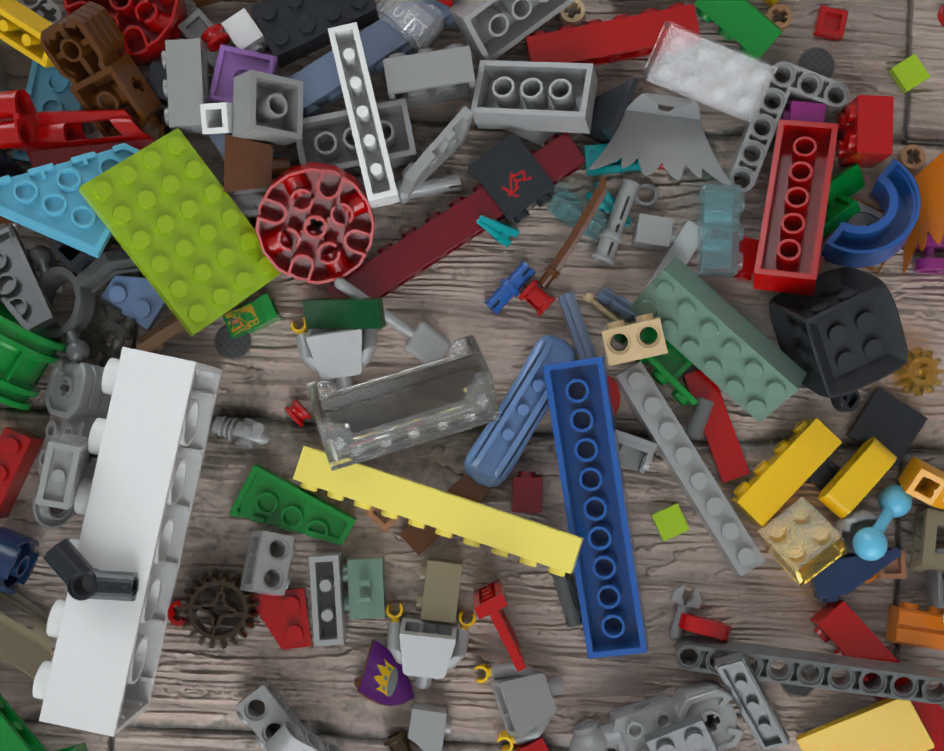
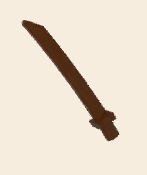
(552, 270)

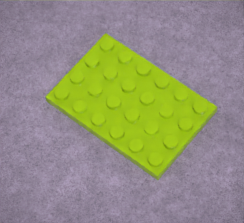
(181, 230)

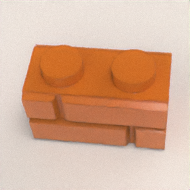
(915, 626)

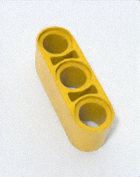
(857, 477)

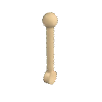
(590, 299)

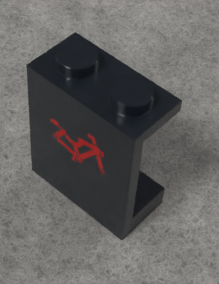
(512, 179)

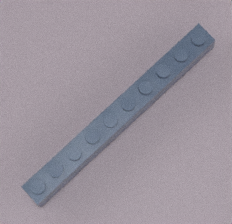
(321, 77)

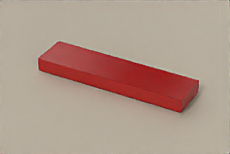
(719, 430)

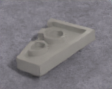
(438, 152)

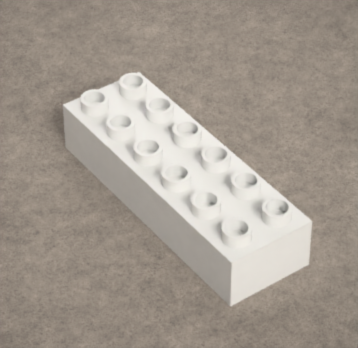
(132, 523)

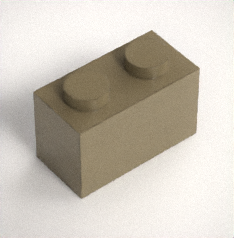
(440, 590)

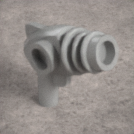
(246, 432)

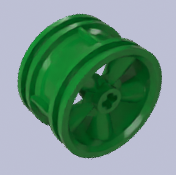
(23, 360)

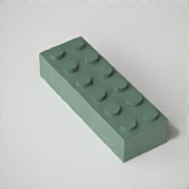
(720, 340)

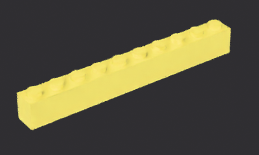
(441, 510)

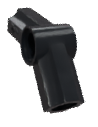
(106, 585)

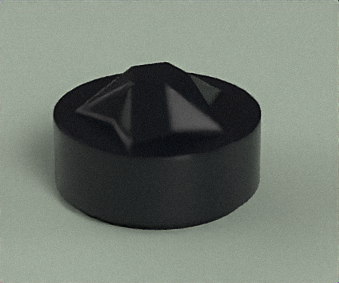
(846, 402)

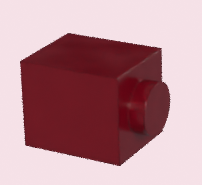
(526, 492)

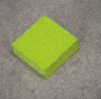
(909, 73)
(669, 522)

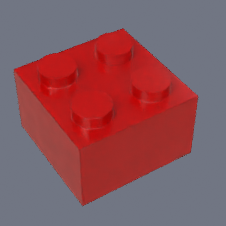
(865, 131)

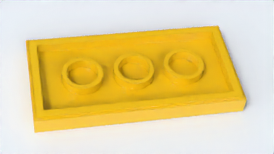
(878, 727)

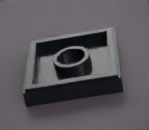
(887, 421)

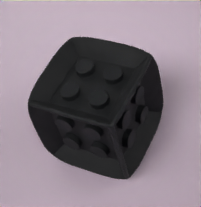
(842, 333)

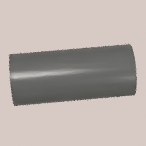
(699, 418)

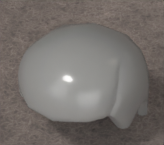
(852, 524)

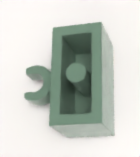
(365, 587)

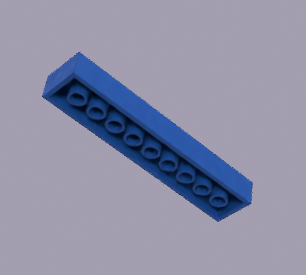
(596, 507)

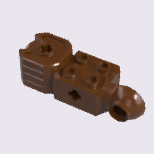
(88, 53)

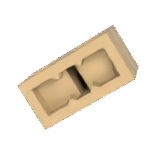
(636, 347)

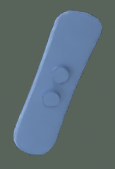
(520, 413)

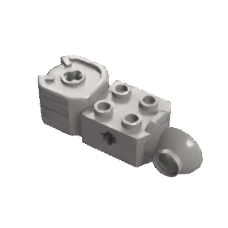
(74, 403)
(631, 722)

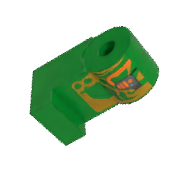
(252, 316)

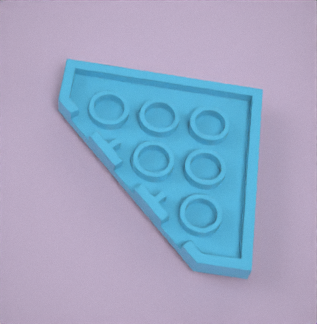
(52, 205)

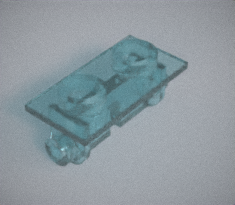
(565, 207)

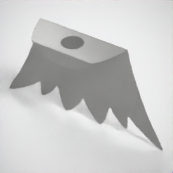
(662, 137)

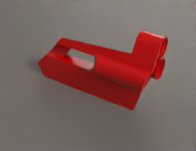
(59, 134)

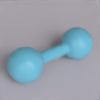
(871, 542)

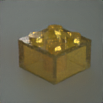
(802, 541)

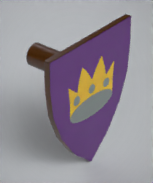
(383, 678)

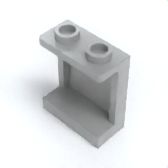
(63, 471)

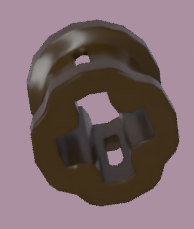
(397, 741)

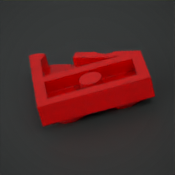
(286, 617)

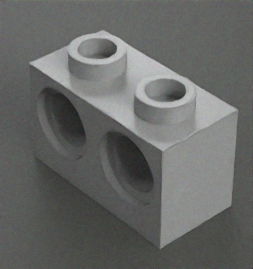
(260, 561)
(275, 711)

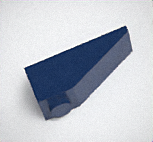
(848, 573)

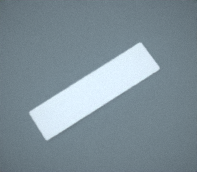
(683, 248)

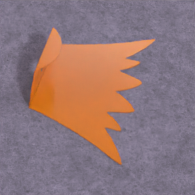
(931, 216)

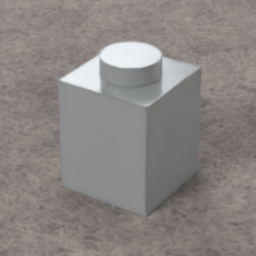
(653, 232)

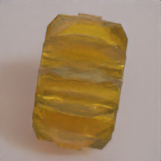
(919, 383)

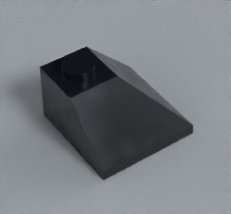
(609, 110)

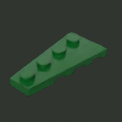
(282, 503)

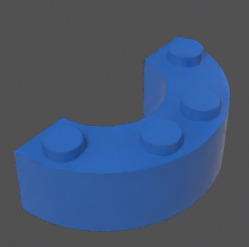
(875, 243)

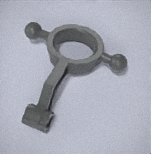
(84, 286)

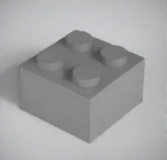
(267, 108)

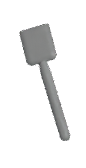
(423, 342)

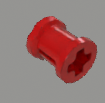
(536, 298)

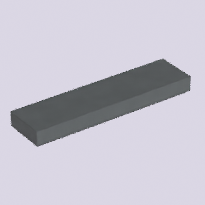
(752, 701)

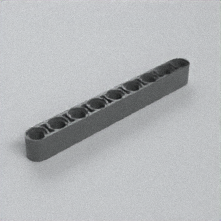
(822, 676)

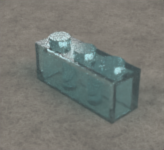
(720, 230)

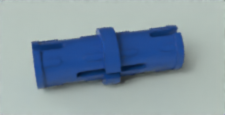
(510, 287)

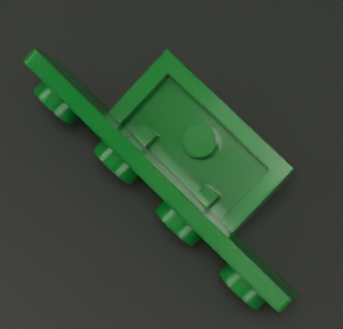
(839, 205)
(665, 367)

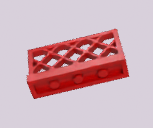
(491, 601)

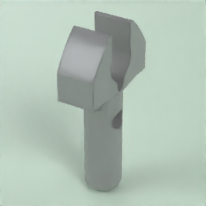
(693, 602)

